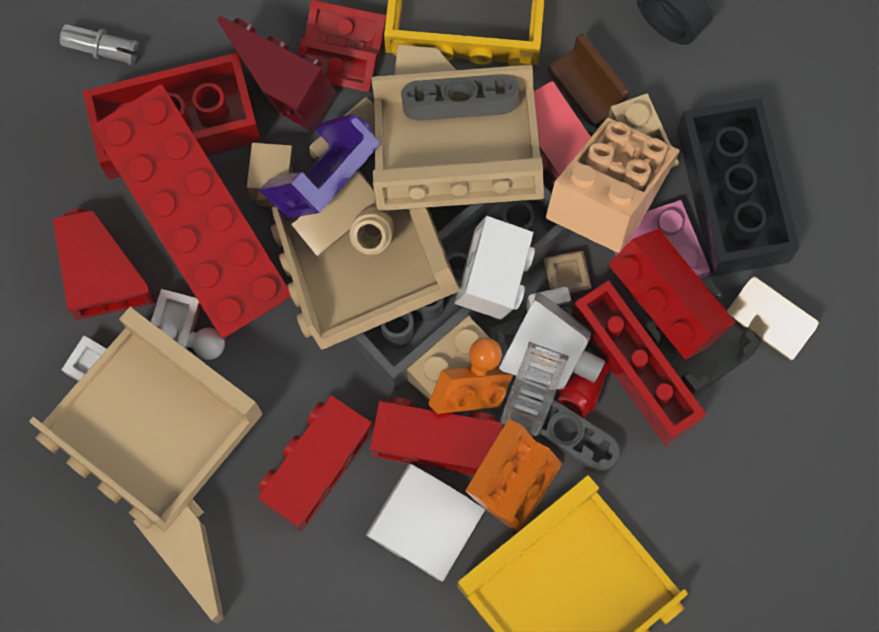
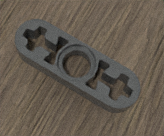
(488, 105)
(596, 439)

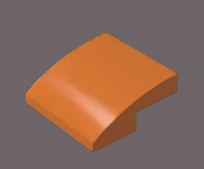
(514, 476)

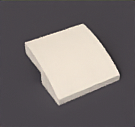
(425, 522)

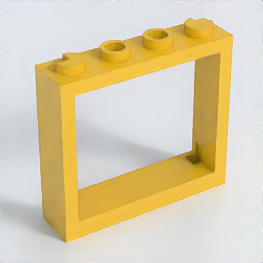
(476, 49)

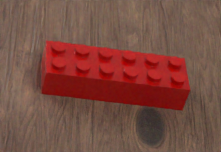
(191, 211)

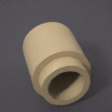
(368, 242)

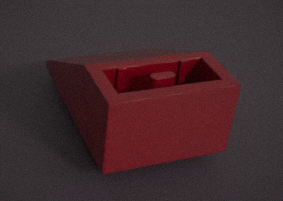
(289, 81)

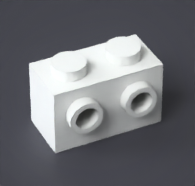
(495, 268)

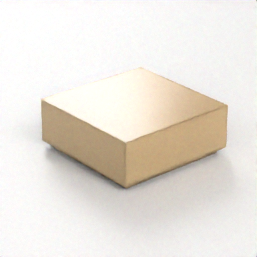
(568, 271)

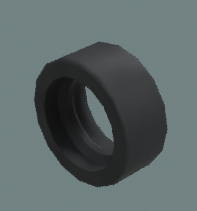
(676, 19)

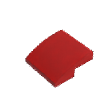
(345, 43)

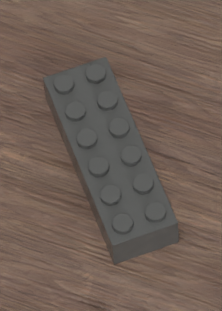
(404, 340)

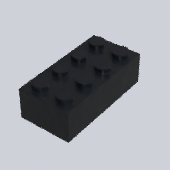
(737, 187)

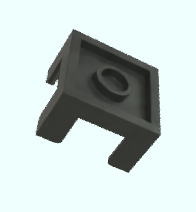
(712, 363)

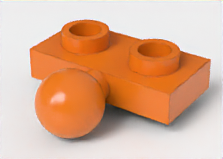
(473, 387)

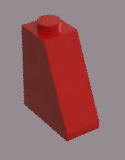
(95, 269)

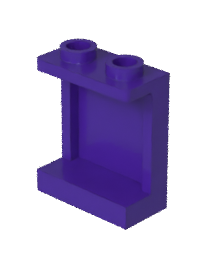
(305, 194)

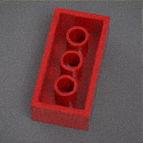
(207, 94)

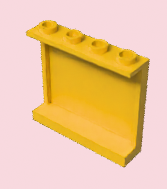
(572, 574)

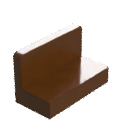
(588, 81)

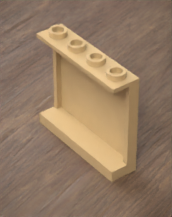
(455, 157)
(353, 291)
(149, 422)

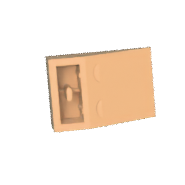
(611, 184)

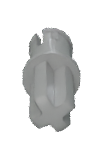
(98, 43)

